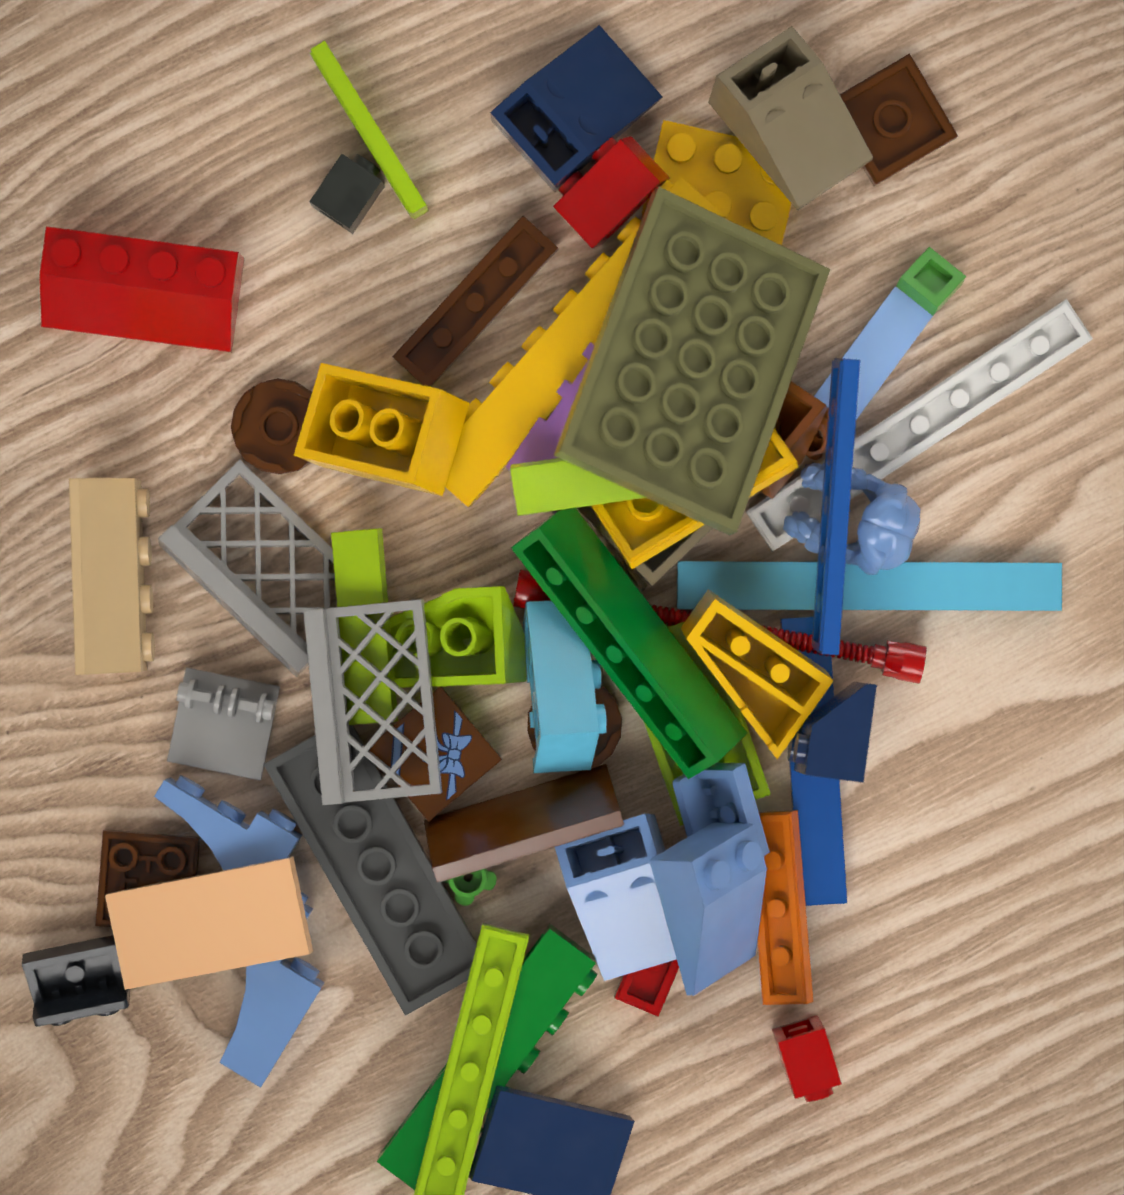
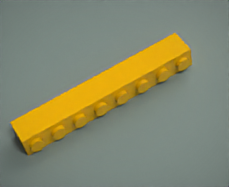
(553, 355)

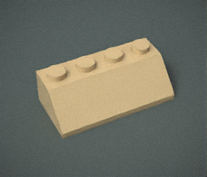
(109, 575)

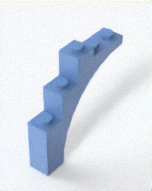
(277, 990)

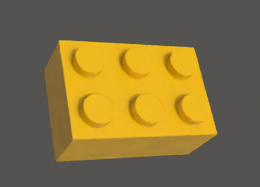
(382, 429)

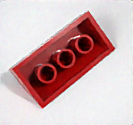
(139, 289)

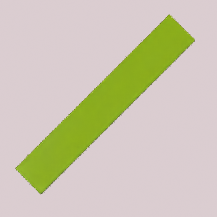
(472, 1061)

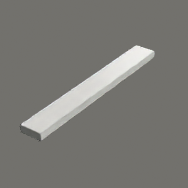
(938, 412)

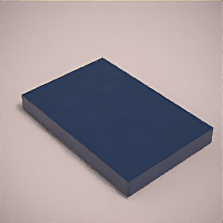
(549, 1145)

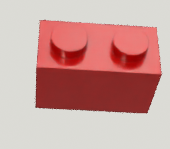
(610, 190)
(807, 1059)

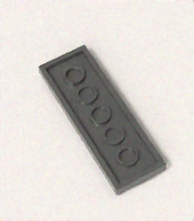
(379, 878)

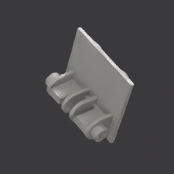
(223, 723)

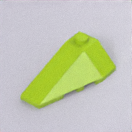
(469, 638)

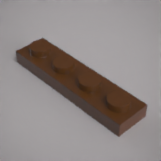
(475, 302)

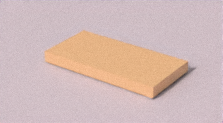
(209, 923)

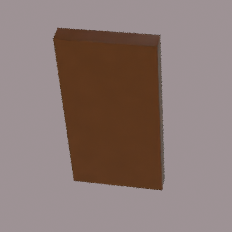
(522, 823)

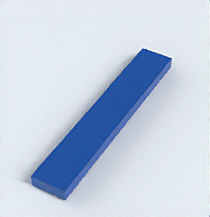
(835, 505)
(818, 810)

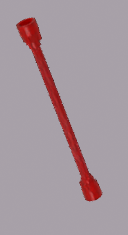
(896, 659)

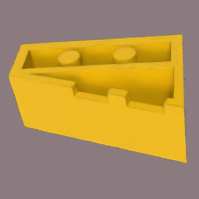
(757, 669)

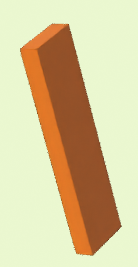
(783, 919)

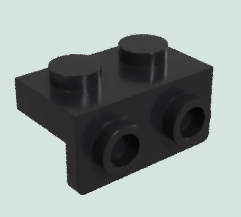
(75, 981)

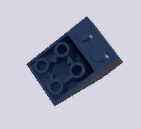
(574, 107)

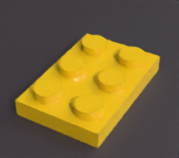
(725, 175)

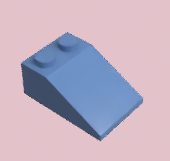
(712, 900)

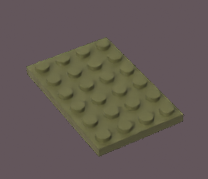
(693, 362)

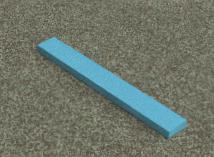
(906, 587)

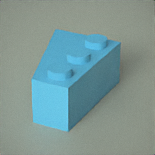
(561, 691)

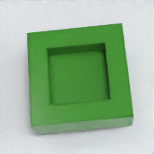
(931, 281)

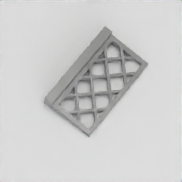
(229, 587)
(330, 702)

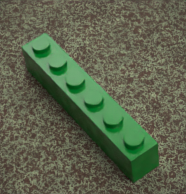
(630, 641)
(545, 984)

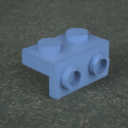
(718, 796)

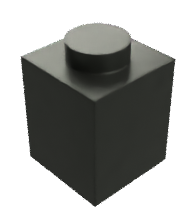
(348, 191)

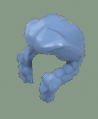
(884, 528)

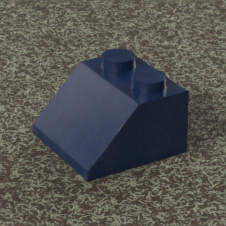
(836, 736)

